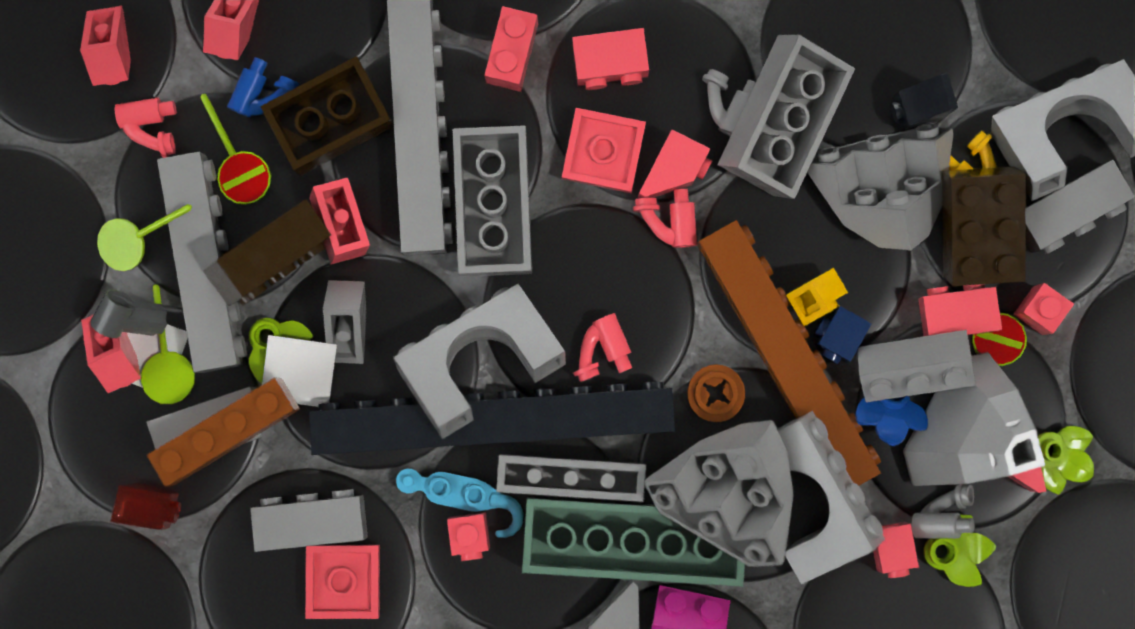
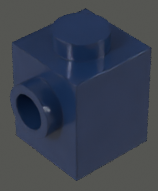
(840, 335)

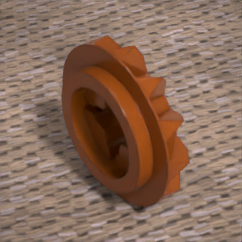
(718, 410)

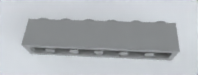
(196, 246)

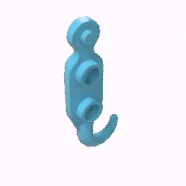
(463, 494)

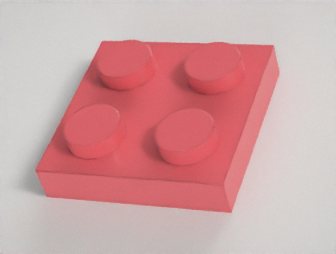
(603, 150)
(342, 582)

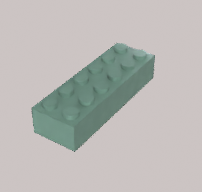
(620, 544)

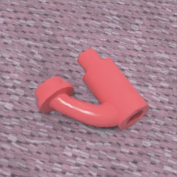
(144, 112)
(682, 218)
(613, 342)

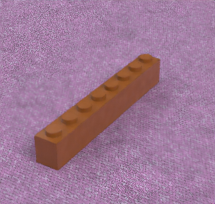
(783, 344)

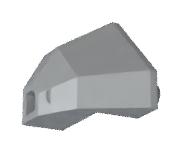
(887, 184)
(974, 432)
(731, 492)

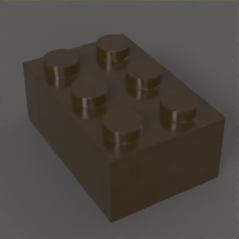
(327, 116)
(984, 226)
(268, 255)

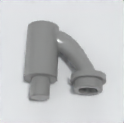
(725, 119)
(933, 524)

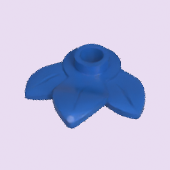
(892, 418)

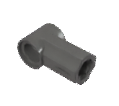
(122, 314)

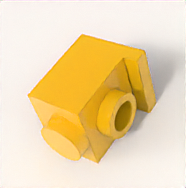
(817, 296)

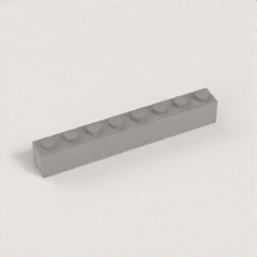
(419, 127)

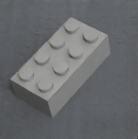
(786, 116)
(492, 201)

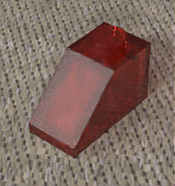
(145, 506)

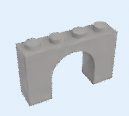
(1022, 128)
(504, 318)
(850, 526)

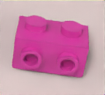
(688, 610)

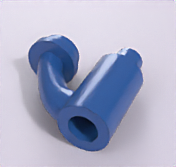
(249, 86)

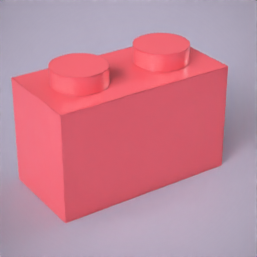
(511, 49)
(610, 58)
(340, 215)
(970, 310)

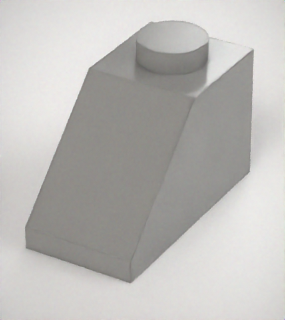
(345, 319)
(620, 612)

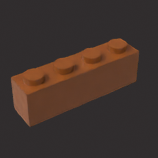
(223, 432)

